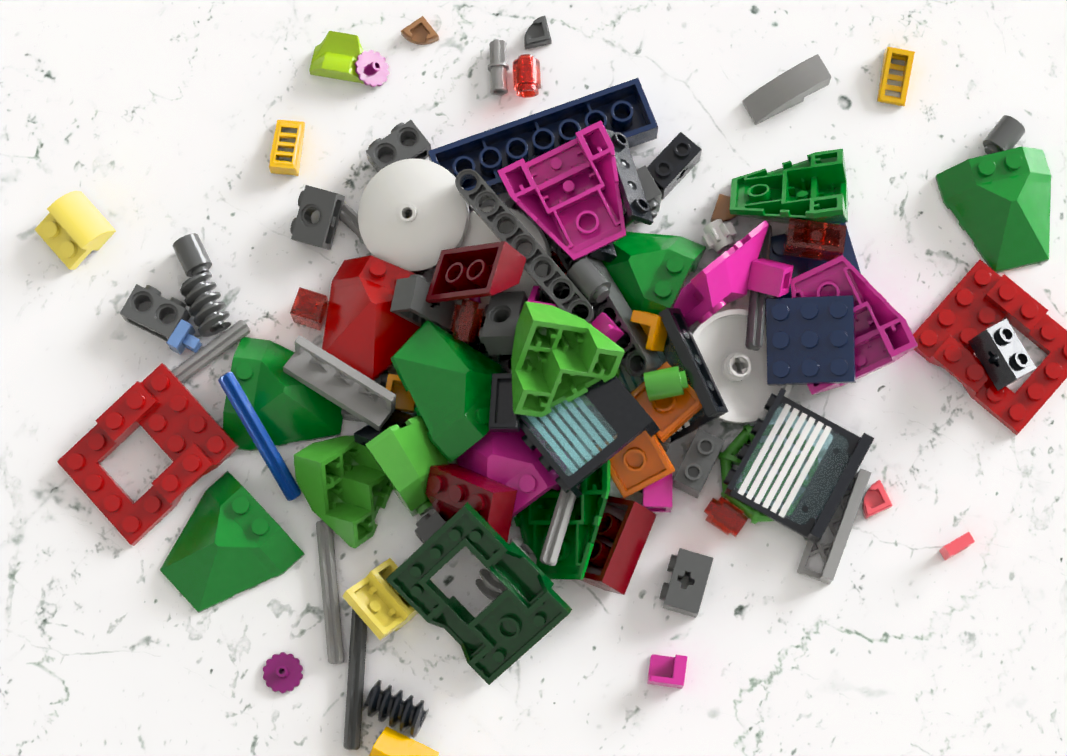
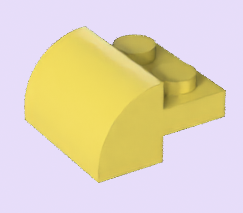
(74, 228)
(379, 602)

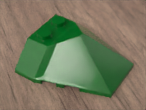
(802, 191)
(1002, 205)
(653, 269)
(448, 387)
(281, 402)
(581, 529)
(227, 547)

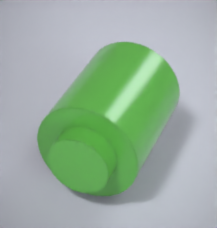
(665, 383)

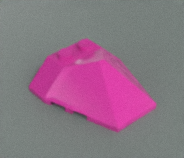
(572, 192)
(722, 279)
(879, 329)
(511, 463)

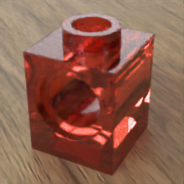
(309, 308)

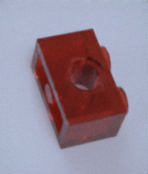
(814, 239)

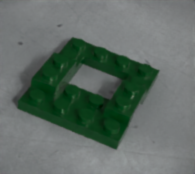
(507, 624)

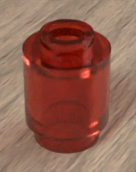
(526, 76)
(467, 320)
(725, 516)

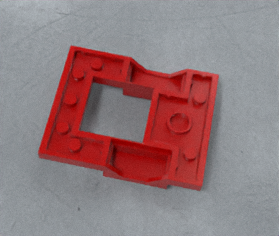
(972, 307)
(176, 424)

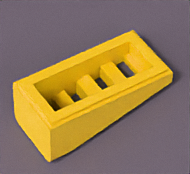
(898, 54)
(287, 167)

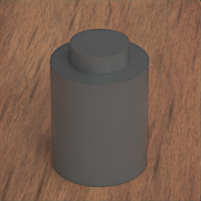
(1003, 135)
(192, 255)
(589, 280)

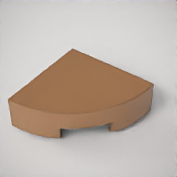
(420, 32)
(722, 209)

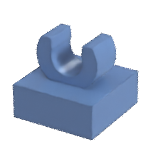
(183, 338)

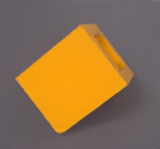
(653, 328)
(404, 400)

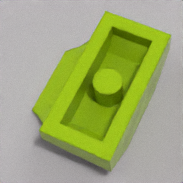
(336, 57)

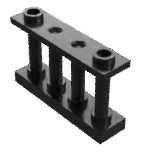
(630, 190)

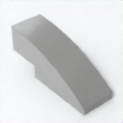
(787, 89)

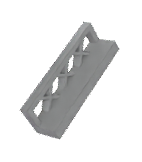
(340, 383)
(840, 535)

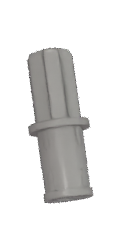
(498, 67)

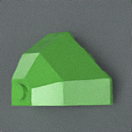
(557, 358)
(406, 461)
(343, 486)

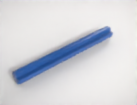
(259, 436)

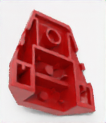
(359, 316)

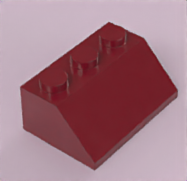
(475, 272)
(453, 486)
(618, 544)

